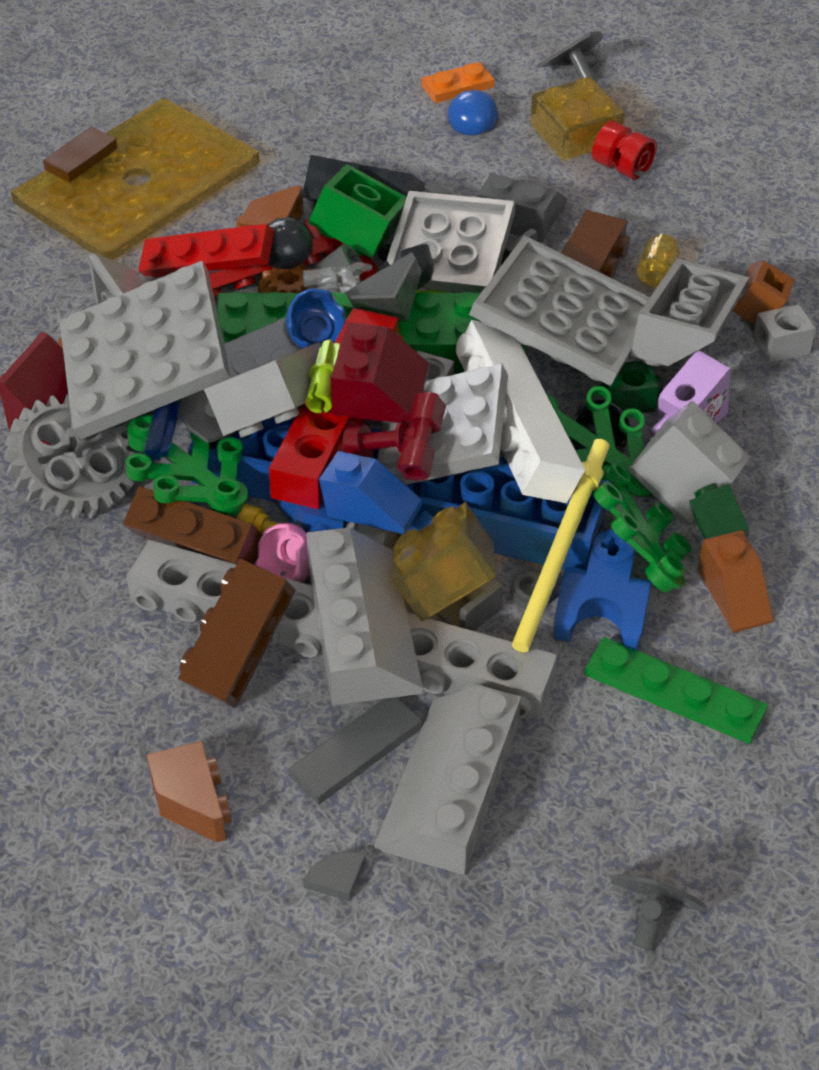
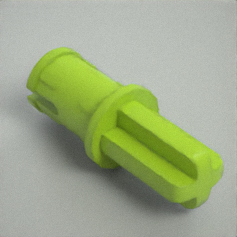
(320, 378)

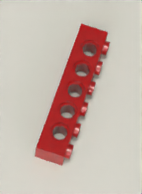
(315, 438)

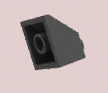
(534, 204)

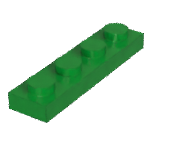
(676, 690)

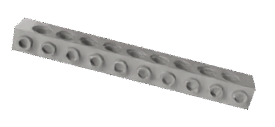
(445, 654)

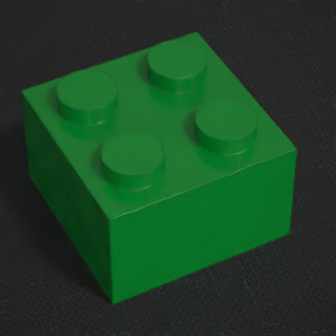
(357, 211)

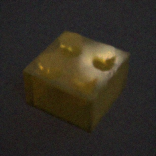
(572, 116)
(443, 561)

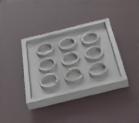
(562, 309)
(142, 350)

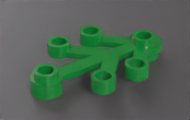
(604, 431)
(222, 494)
(664, 568)

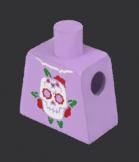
(698, 380)

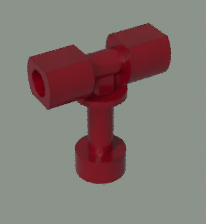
(409, 437)

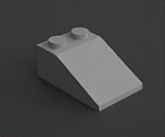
(263, 393)

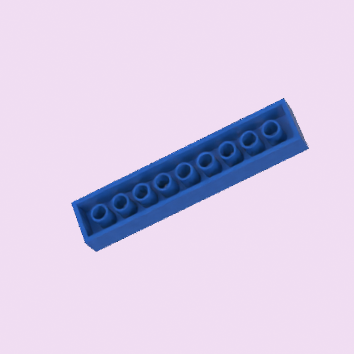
(516, 523)

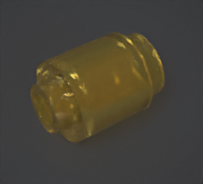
(657, 259)

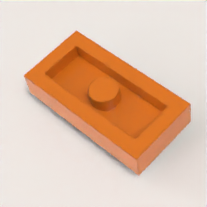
(450, 83)

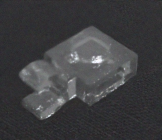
(335, 277)

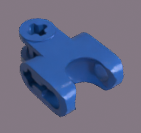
(604, 592)

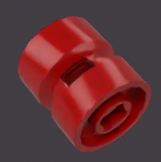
(623, 149)

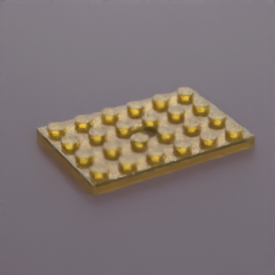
(168, 144)

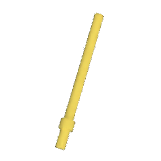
(589, 482)

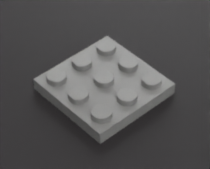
(462, 234)
(469, 427)

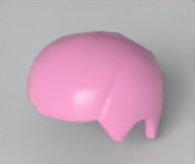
(284, 549)

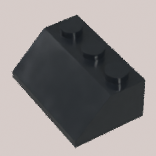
(323, 169)

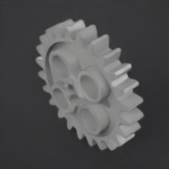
(67, 458)

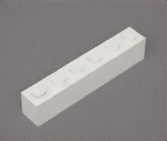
(531, 431)

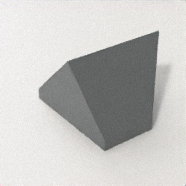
(389, 290)

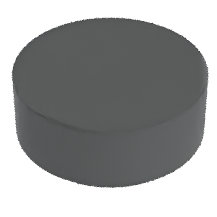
(523, 586)

